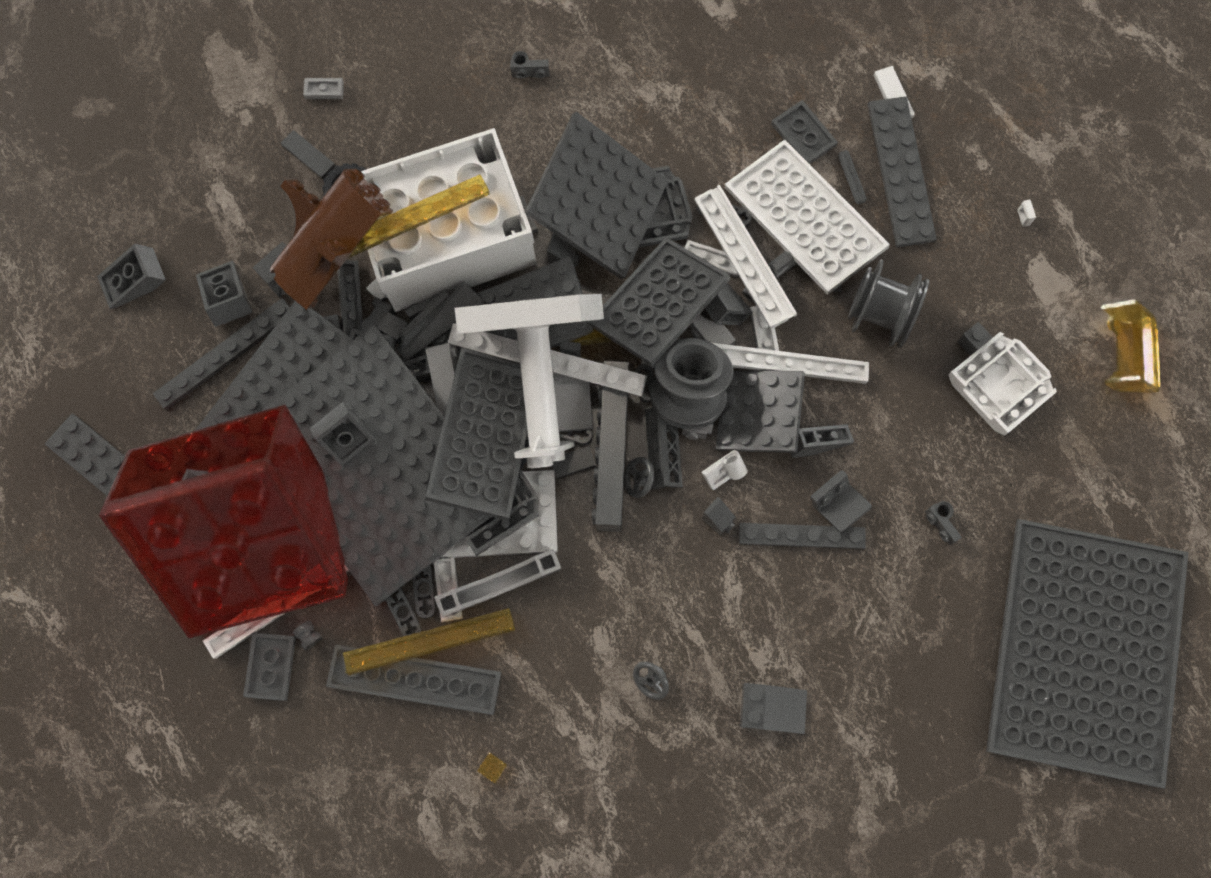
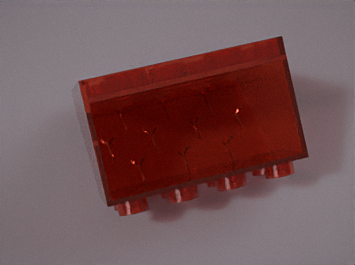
(233, 540)

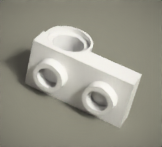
(728, 467)

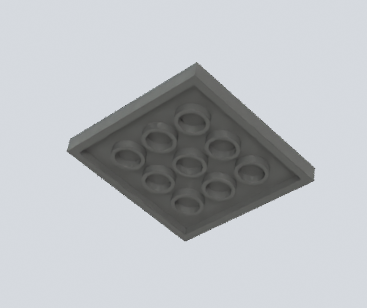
(762, 412)

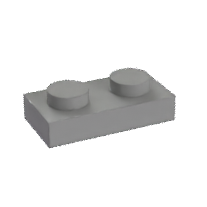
(323, 88)

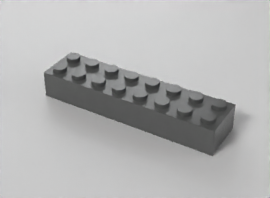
(610, 456)

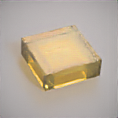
(492, 767)

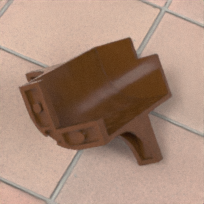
(326, 233)

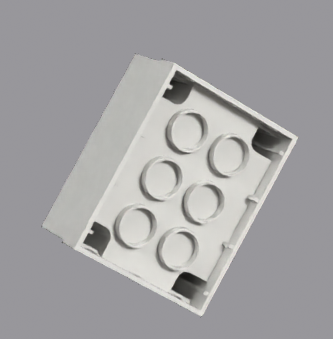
(465, 245)

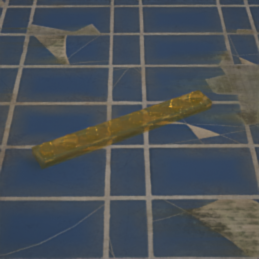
(423, 212)
(428, 641)

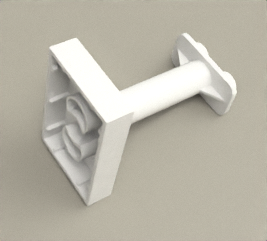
(531, 322)

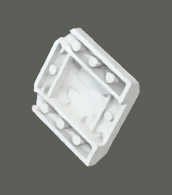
(1003, 382)

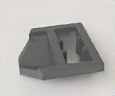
(418, 365)

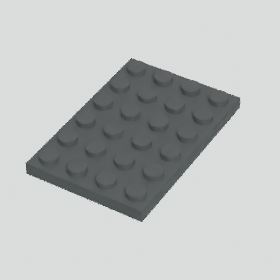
(660, 301)

